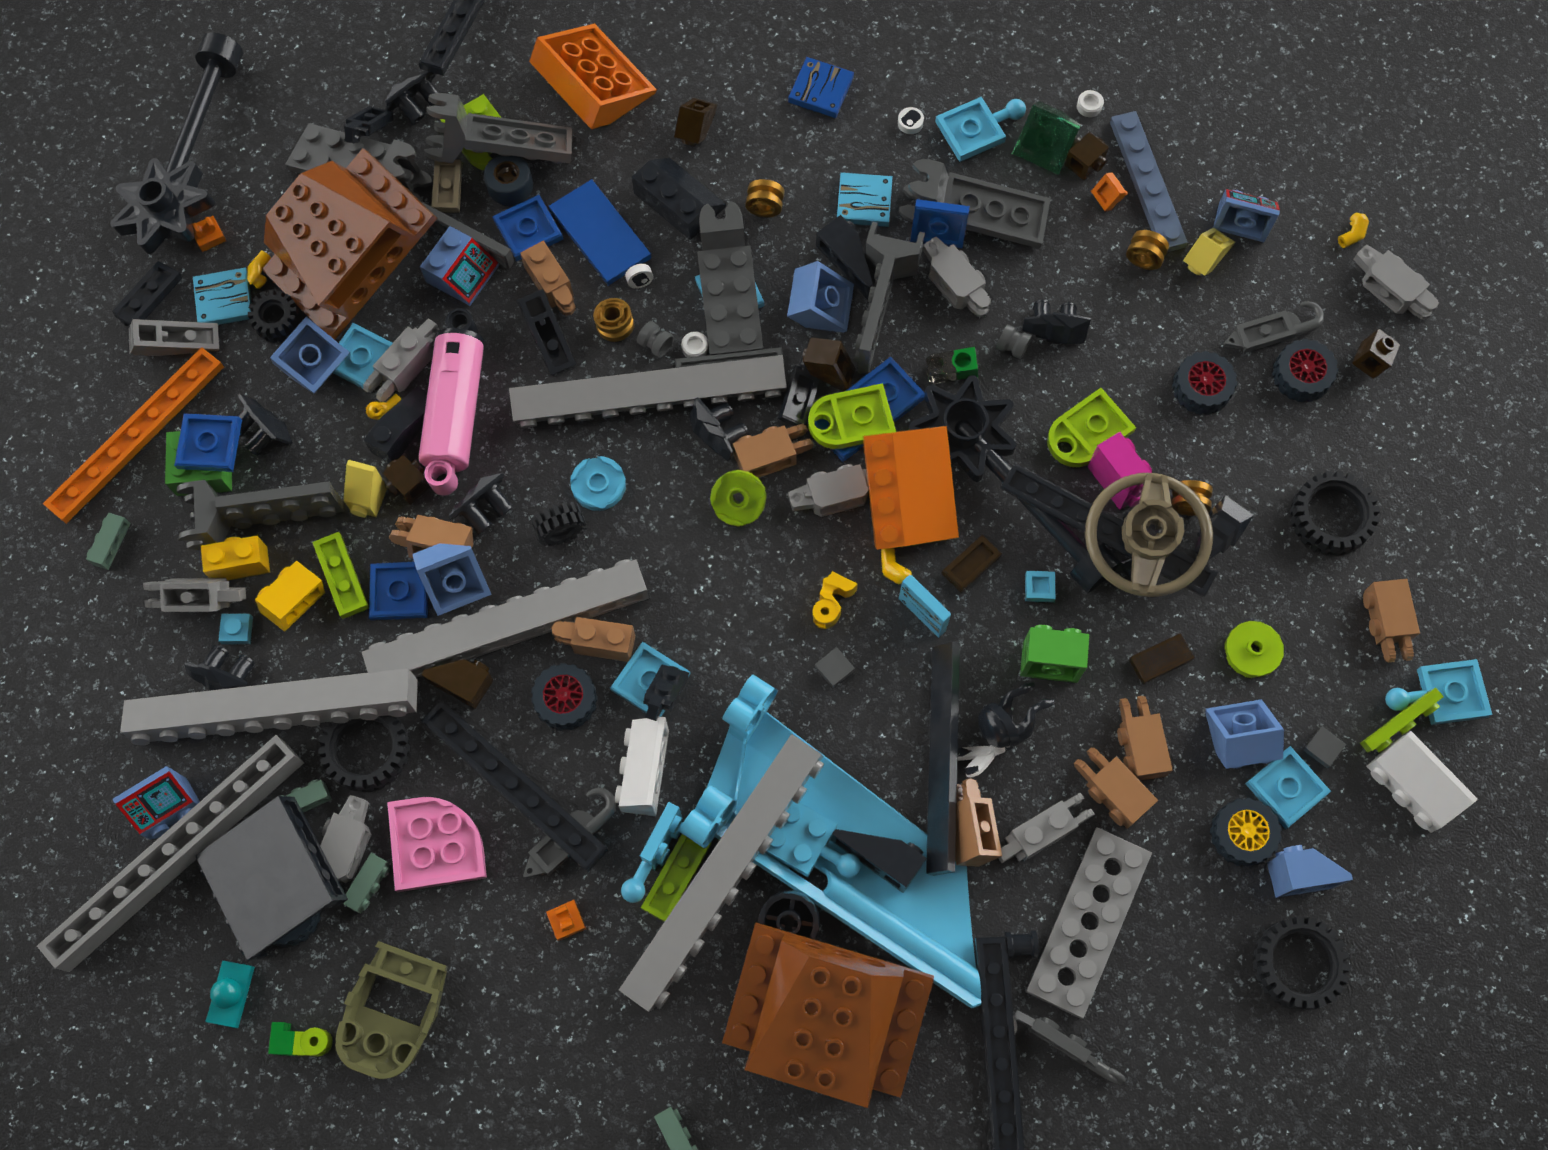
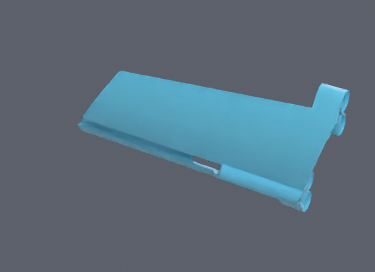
(921, 927)

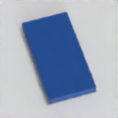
(599, 232)
(900, 391)

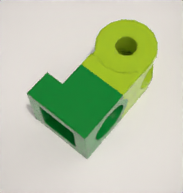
(294, 1043)

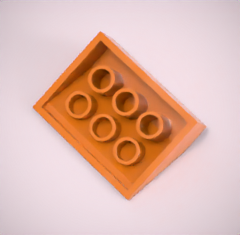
(590, 74)
(910, 487)

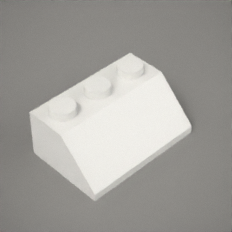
(642, 766)
(1421, 782)

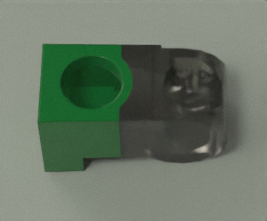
(952, 365)

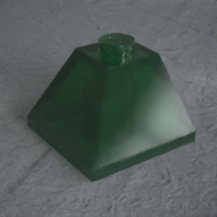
(1046, 137)

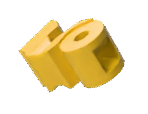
(827, 610)

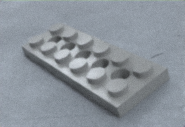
(1068, 925)

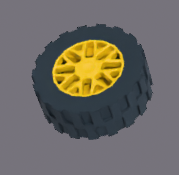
(1245, 832)

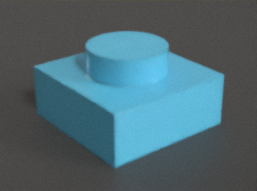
(1040, 586)
(235, 628)

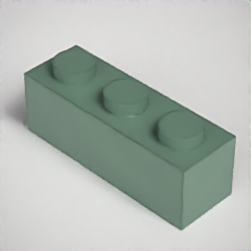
(108, 541)
(311, 795)
(366, 883)
(672, 1130)

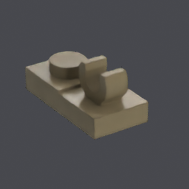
(447, 186)

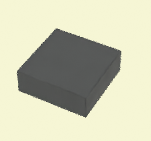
(834, 667)
(1324, 747)

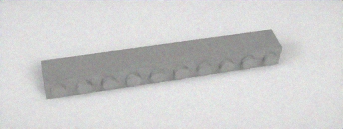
(647, 390)
(511, 622)
(270, 706)
(169, 855)
(721, 873)

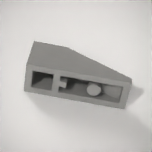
(171, 337)

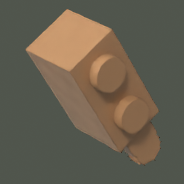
(549, 276)
(770, 449)
(429, 531)
(1392, 617)
(596, 638)
(1143, 741)
(1116, 788)
(975, 827)

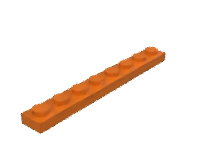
(133, 435)

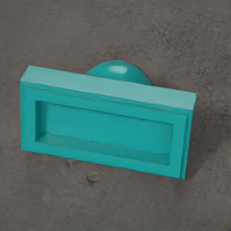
(229, 994)

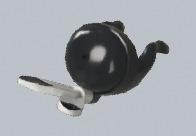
(1000, 731)

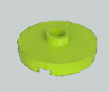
(730, 509)
(1244, 659)

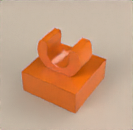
(1108, 191)
(208, 233)
(566, 920)

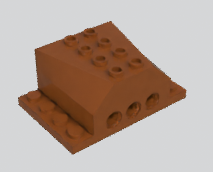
(341, 237)
(826, 1016)

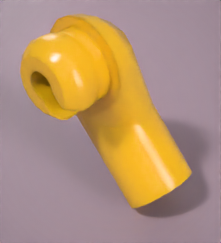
(1358, 231)
(255, 268)
(376, 410)
(891, 569)

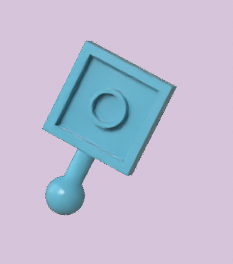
(974, 128)
(1458, 683)
(805, 840)
(654, 852)

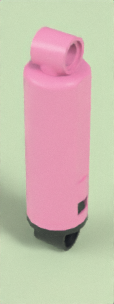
(451, 401)

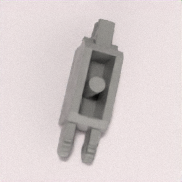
(956, 277)
(1395, 283)
(402, 360)
(832, 491)
(193, 594)
(1043, 830)
(346, 838)

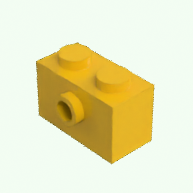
(235, 558)
(289, 595)

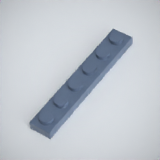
(1147, 179)

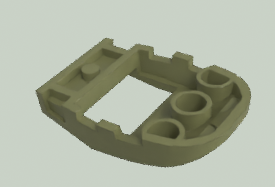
(378, 1042)

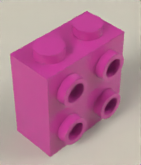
(1115, 460)

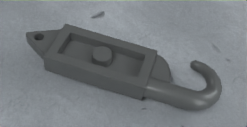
(1273, 329)
(548, 856)
(1071, 1046)

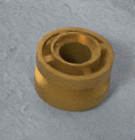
(764, 198)
(1147, 249)
(604, 318)
(1201, 489)

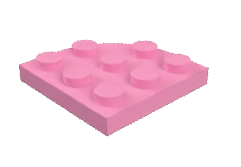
(433, 844)

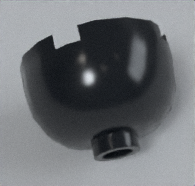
(792, 913)

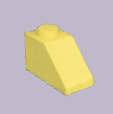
(1208, 251)
(363, 489)

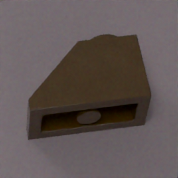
(694, 121)
(829, 362)
(461, 680)

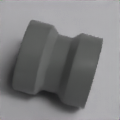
(655, 339)
(1014, 341)

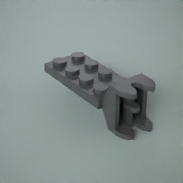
(492, 134)
(324, 145)
(993, 207)
(890, 261)
(728, 283)
(218, 513)

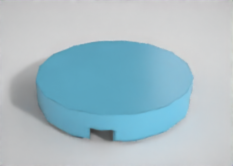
(598, 483)

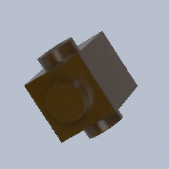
(1087, 155)
(1376, 354)
(405, 479)

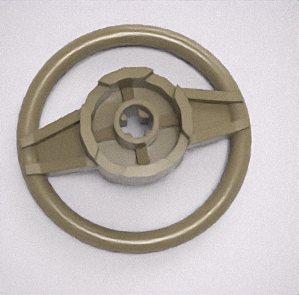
(1148, 550)

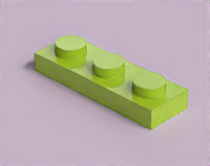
(340, 575)
(1403, 721)
(674, 878)

